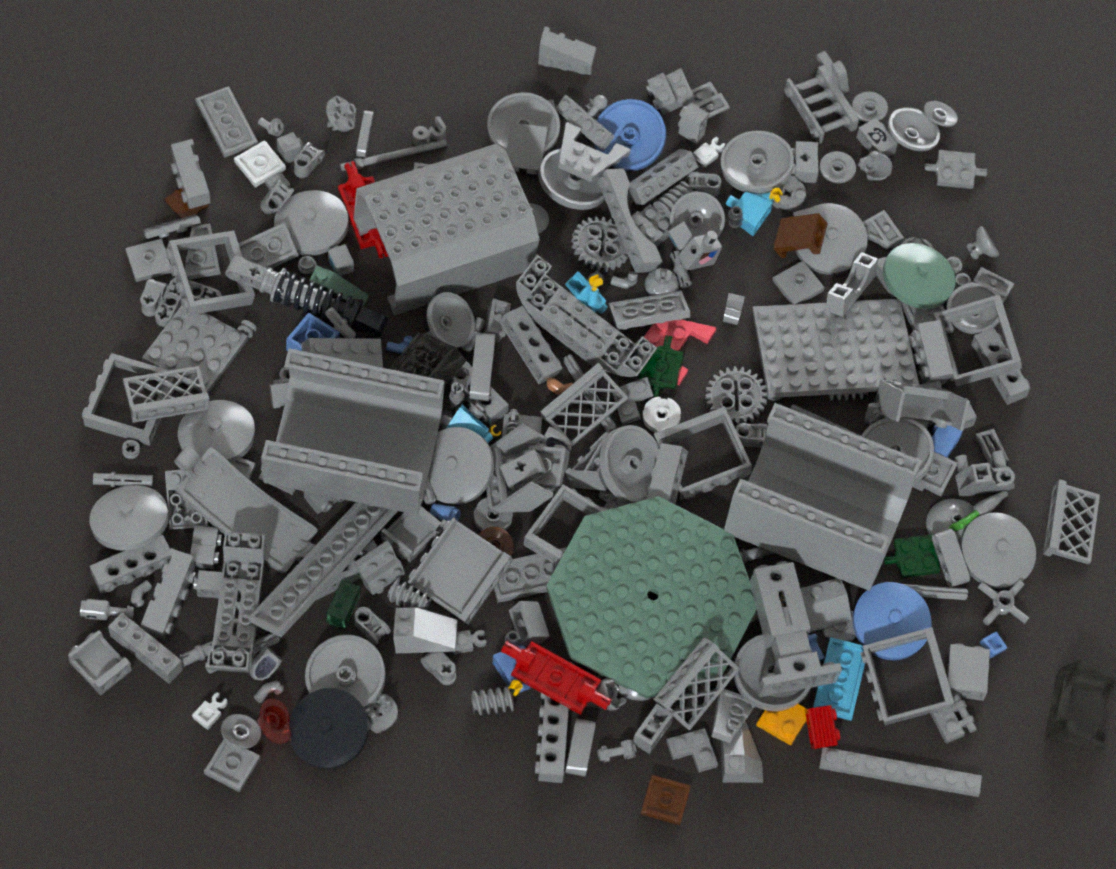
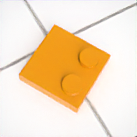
(783, 724)

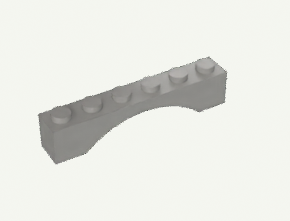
(640, 250)

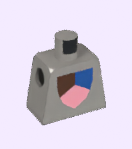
(700, 251)

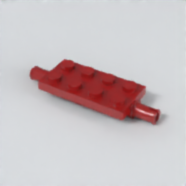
(348, 195)
(555, 677)

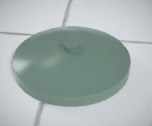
(919, 276)

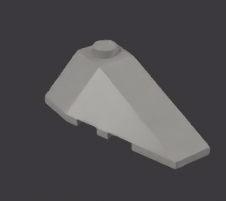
(741, 759)

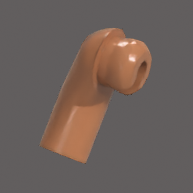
(557, 387)

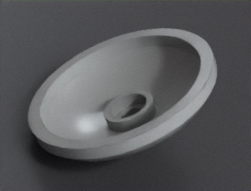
(913, 129)
(702, 205)
(970, 293)
(450, 319)
(943, 515)

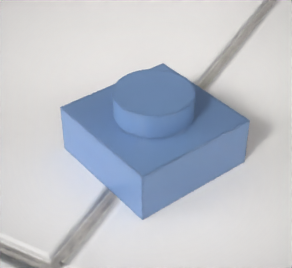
(993, 643)

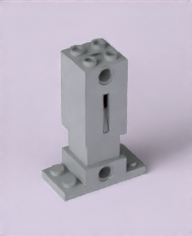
(786, 632)

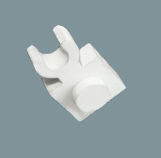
(707, 154)
(209, 713)

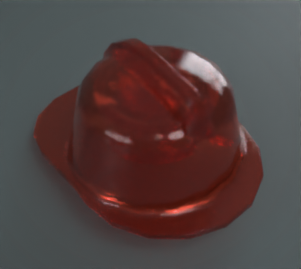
(274, 721)

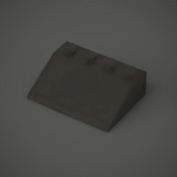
(429, 358)

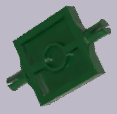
(663, 367)
(914, 556)

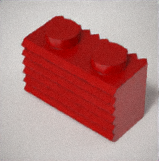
(822, 727)

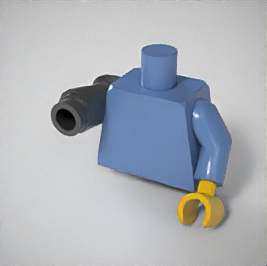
(505, 664)

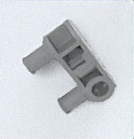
(989, 481)

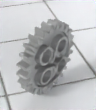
(589, 245)
(754, 395)

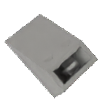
(180, 512)

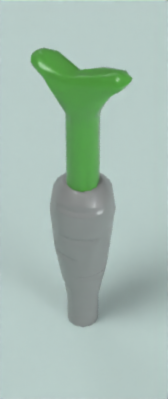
(981, 508)

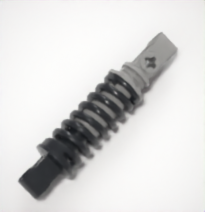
(290, 292)

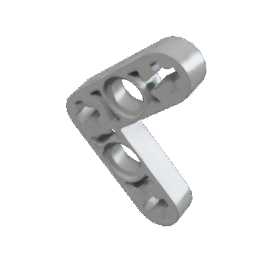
(836, 70)
(170, 293)

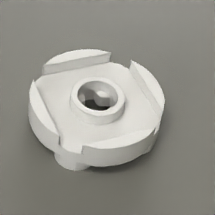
(666, 406)

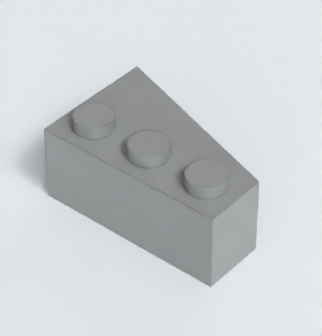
(565, 54)
(189, 174)

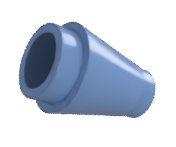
(445, 512)

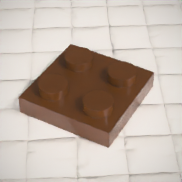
(665, 800)

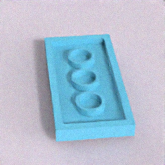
(844, 692)

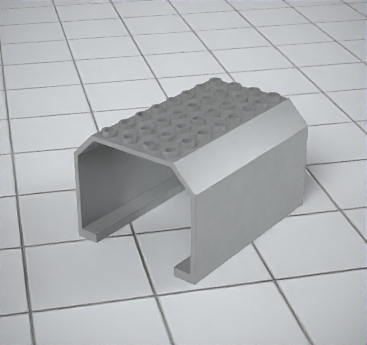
(450, 225)
(355, 432)
(823, 497)

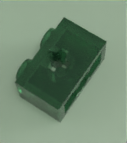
(343, 604)

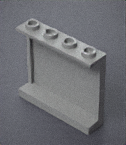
(460, 570)

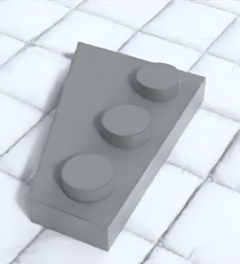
(201, 261)
(730, 715)

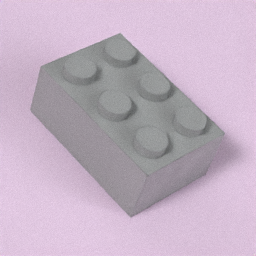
(931, 352)

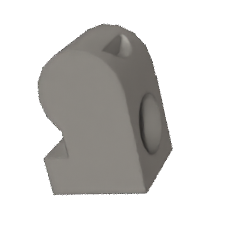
(733, 308)

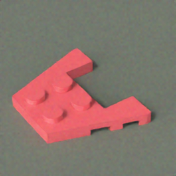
(680, 331)

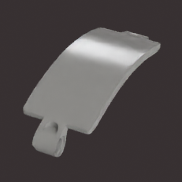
(240, 506)

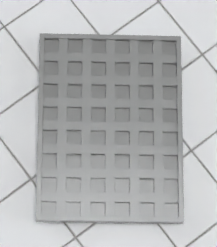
(825, 354)

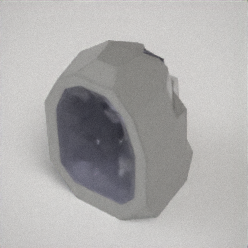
(554, 437)
(265, 664)

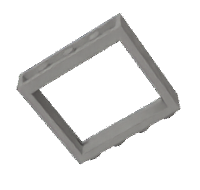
(192, 307)
(972, 309)
(696, 425)
(116, 428)
(571, 496)
(898, 641)

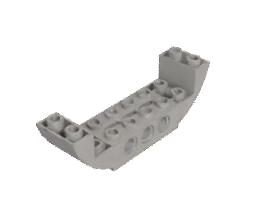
(578, 325)
(238, 598)

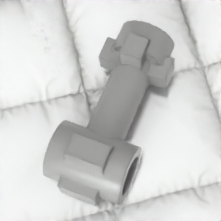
(627, 749)

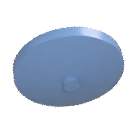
(637, 128)
(889, 612)

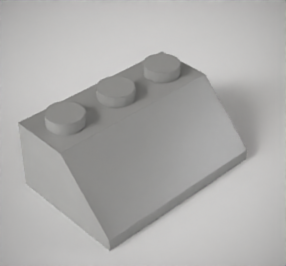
(826, 604)

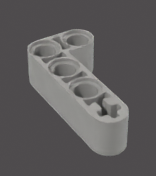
(482, 366)

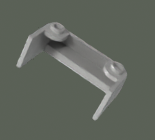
(923, 403)
(499, 495)

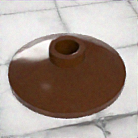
(499, 538)

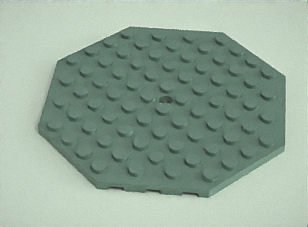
(641, 549)

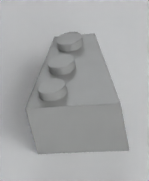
(587, 471)

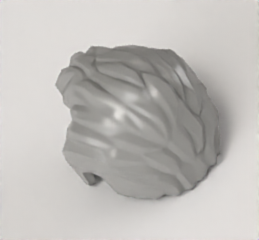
(876, 166)
(610, 689)

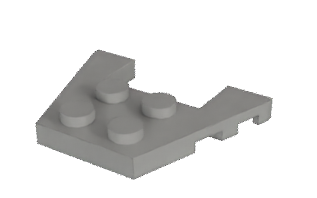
(584, 160)

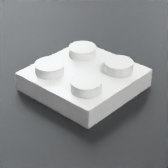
(259, 163)

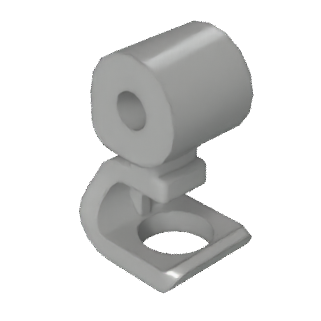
(422, 135)

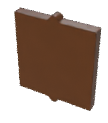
(181, 209)

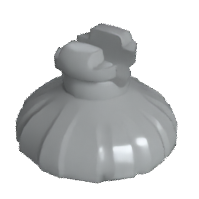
(983, 245)
(661, 282)

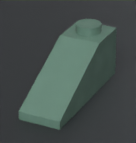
(338, 284)

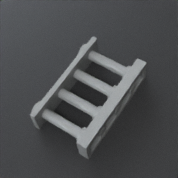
(831, 92)

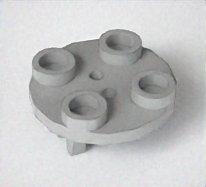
(340, 114)
(388, 708)

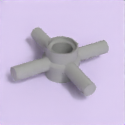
(998, 607)

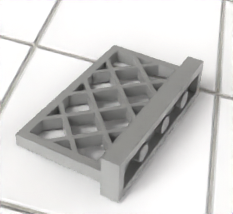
(576, 390)
(168, 405)
(1057, 515)
(687, 675)

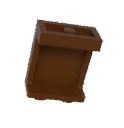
(800, 233)

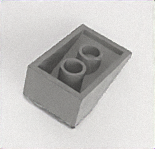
(423, 631)

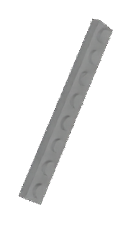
(900, 772)

